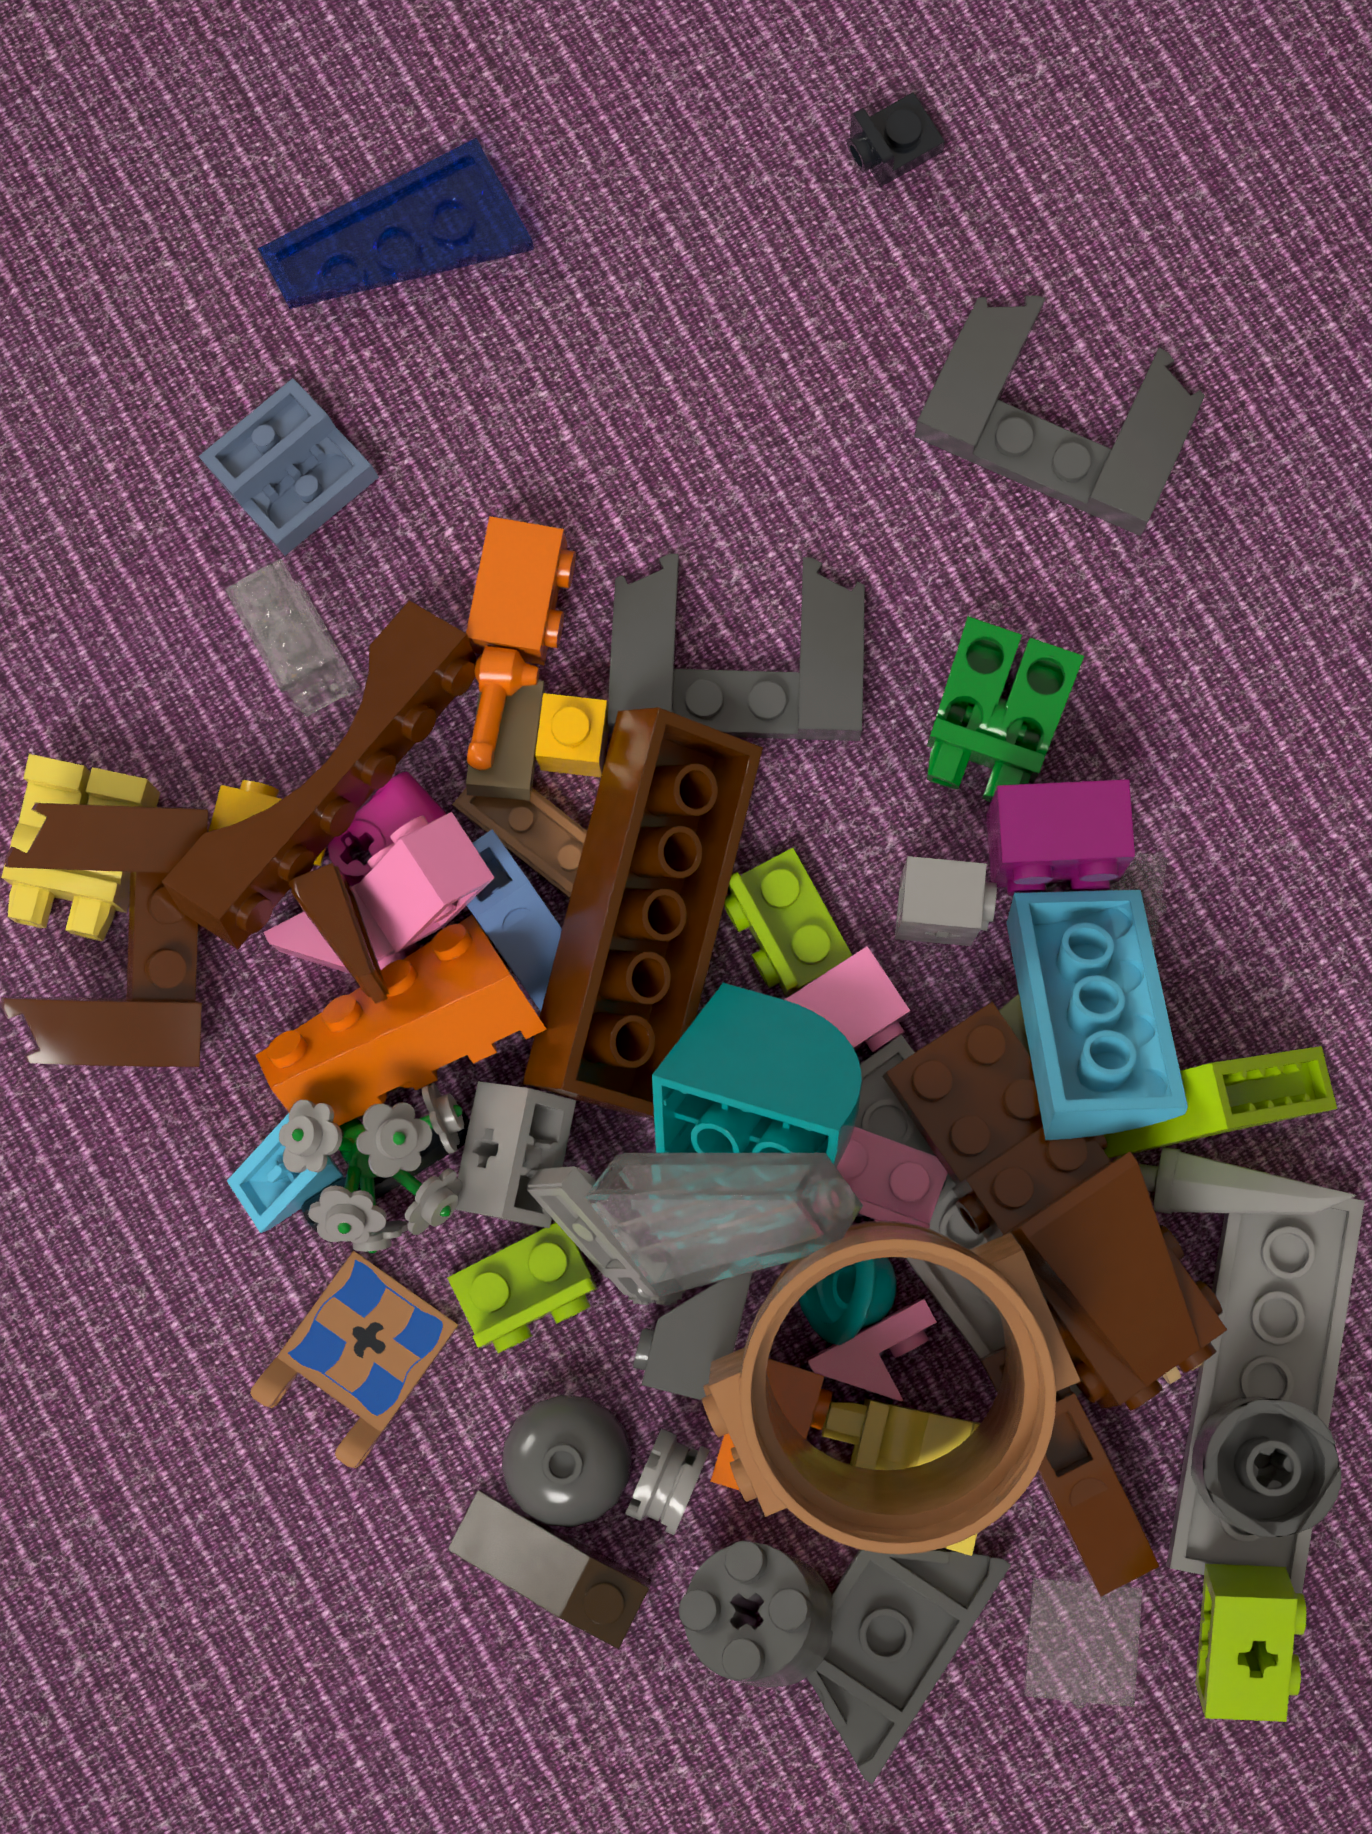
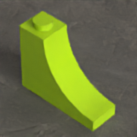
(1236, 1097)

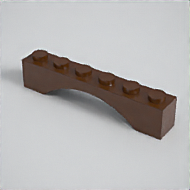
(244, 869)

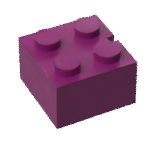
(1060, 835)

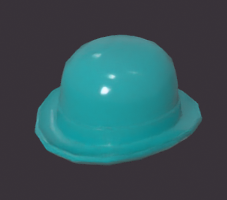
(850, 1299)

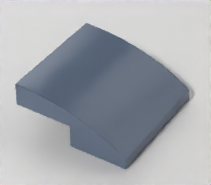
(289, 466)

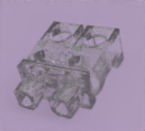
(292, 638)

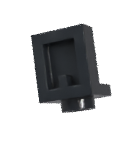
(893, 139)

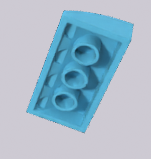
(1094, 1012)

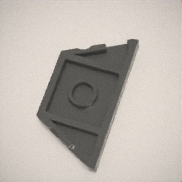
(893, 1638)

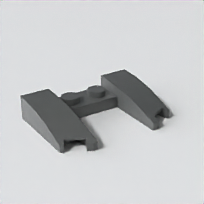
(972, 423)
(809, 704)

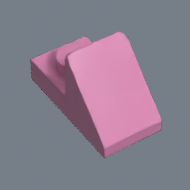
(859, 1358)

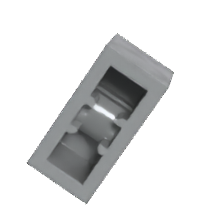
(944, 901)
(506, 1144)

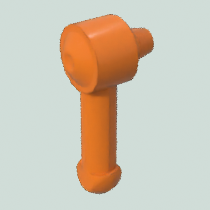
(499, 675)

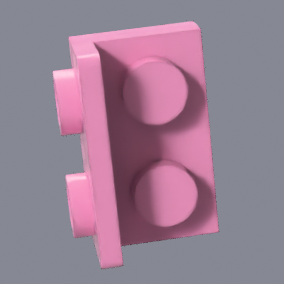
(892, 1178)

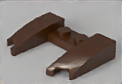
(160, 1014)

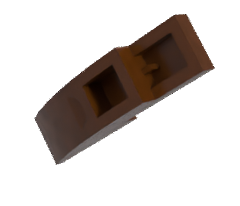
(1087, 1494)

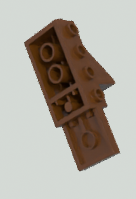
(1078, 1216)

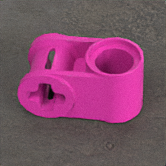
(376, 821)

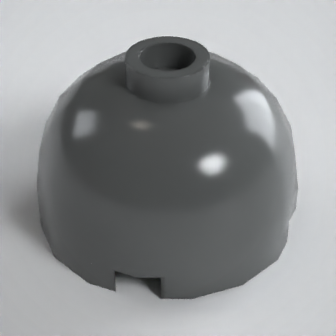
(566, 1461)

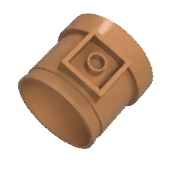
(917, 1505)

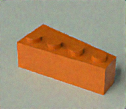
(439, 1007)

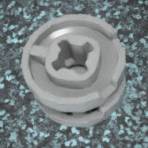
(667, 1481)

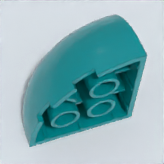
(757, 1081)

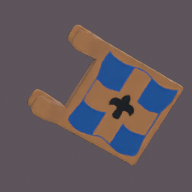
(364, 1348)

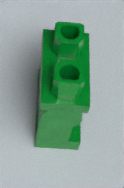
(992, 730)

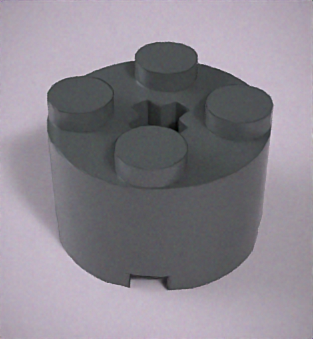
(1303, 1454)
(722, 1610)

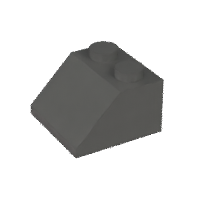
(691, 1337)

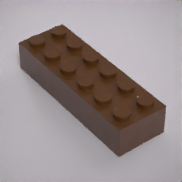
(643, 908)

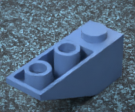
(516, 919)

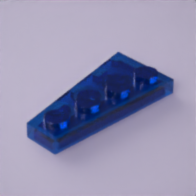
(407, 229)

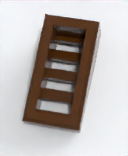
(336, 915)

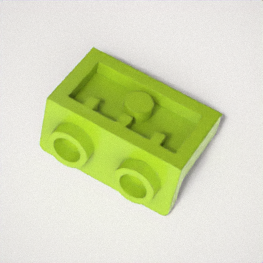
(786, 921)
(523, 1285)

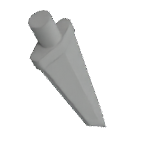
(1211, 1186)

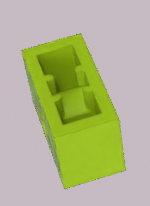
(1248, 1642)

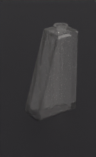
(721, 1213)

